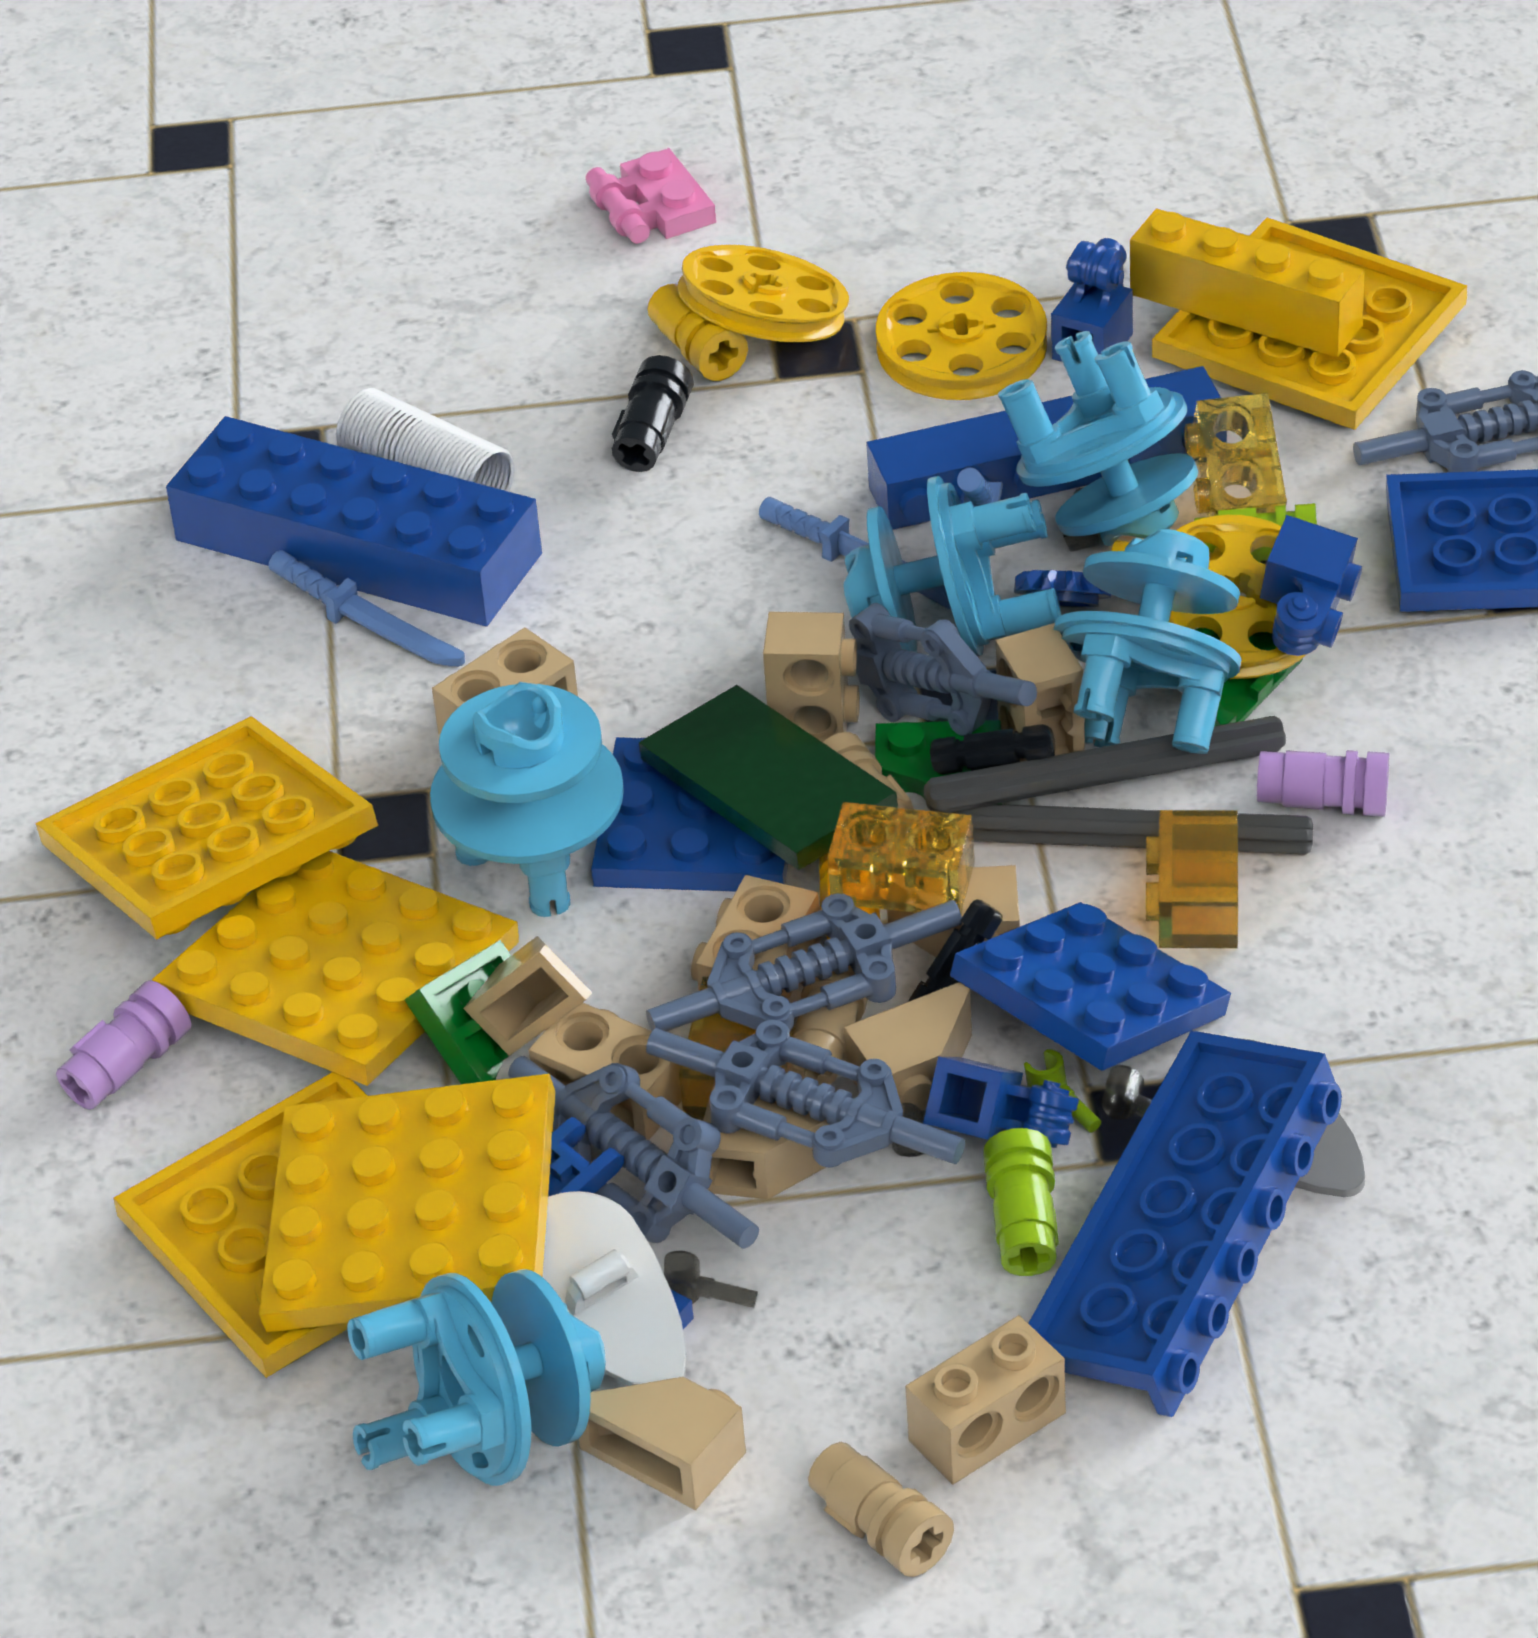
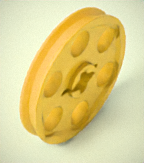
(763, 293)
(961, 335)
(1237, 538)

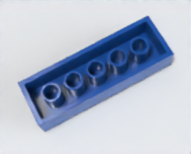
(356, 518)

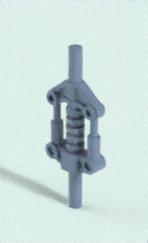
(1454, 440)
(947, 669)
(855, 940)
(753, 1070)
(674, 1181)

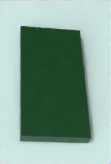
(762, 774)

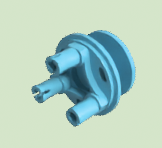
(1107, 425)
(963, 543)
(1146, 649)
(525, 784)
(482, 1374)

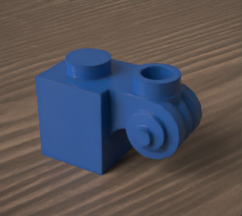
(1096, 298)
(1306, 579)
(991, 1099)

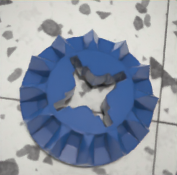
(1070, 587)

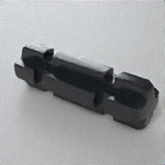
(991, 749)
(978, 922)

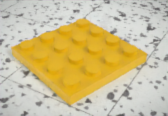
(1400, 321)
(206, 826)
(328, 961)
(402, 1191)
(212, 1226)

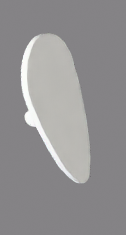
(614, 1285)

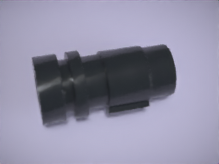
(653, 407)

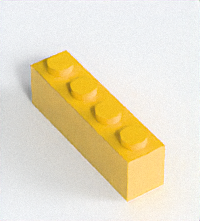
(1247, 282)

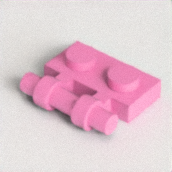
(665, 196)

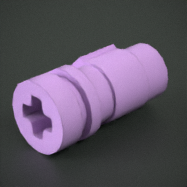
(1323, 780)
(117, 1050)

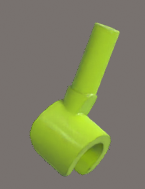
(1056, 1072)

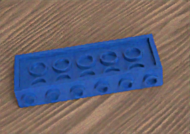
(1187, 1214)

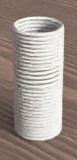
(405, 434)

